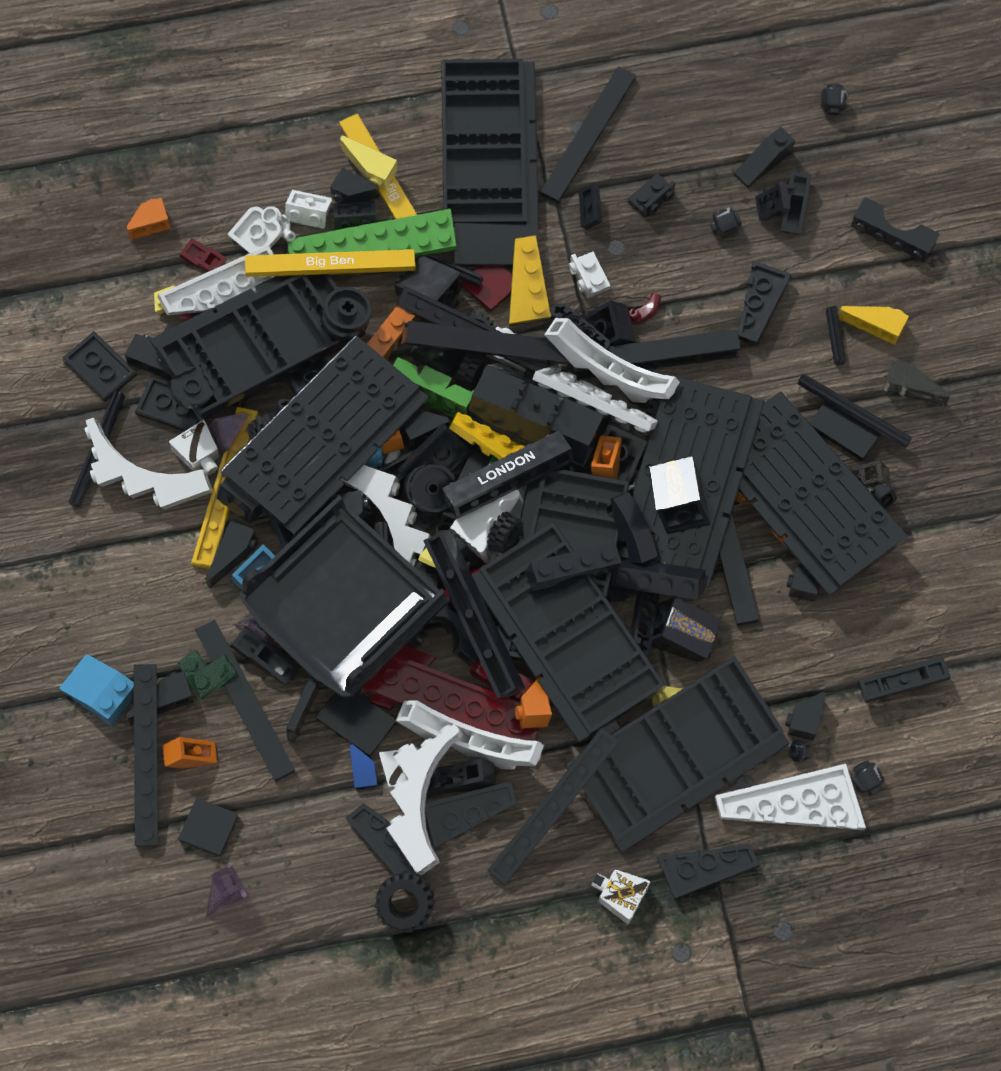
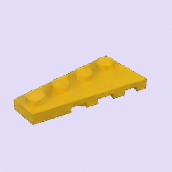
(528, 286)
(488, 440)

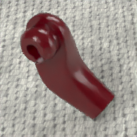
(647, 311)

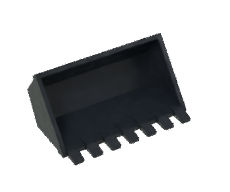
(527, 412)

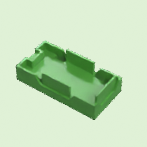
(434, 385)

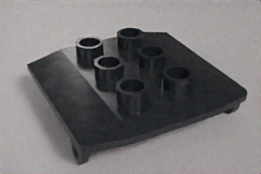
(341, 599)

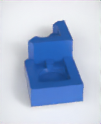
(363, 768)

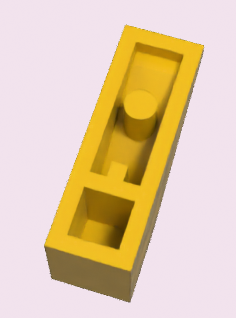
(879, 321)

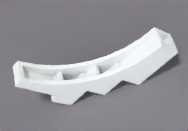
(583, 352)
(113, 467)
(399, 515)
(498, 749)
(410, 794)

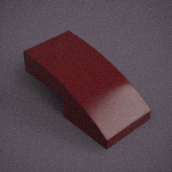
(202, 257)

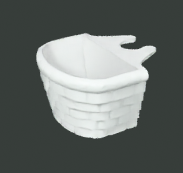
(476, 526)

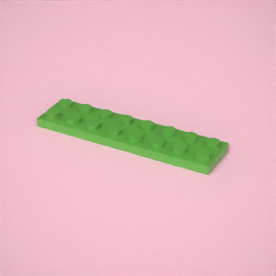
(424, 233)

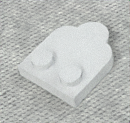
(257, 228)

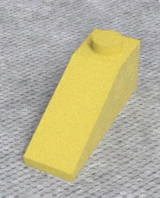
(371, 163)

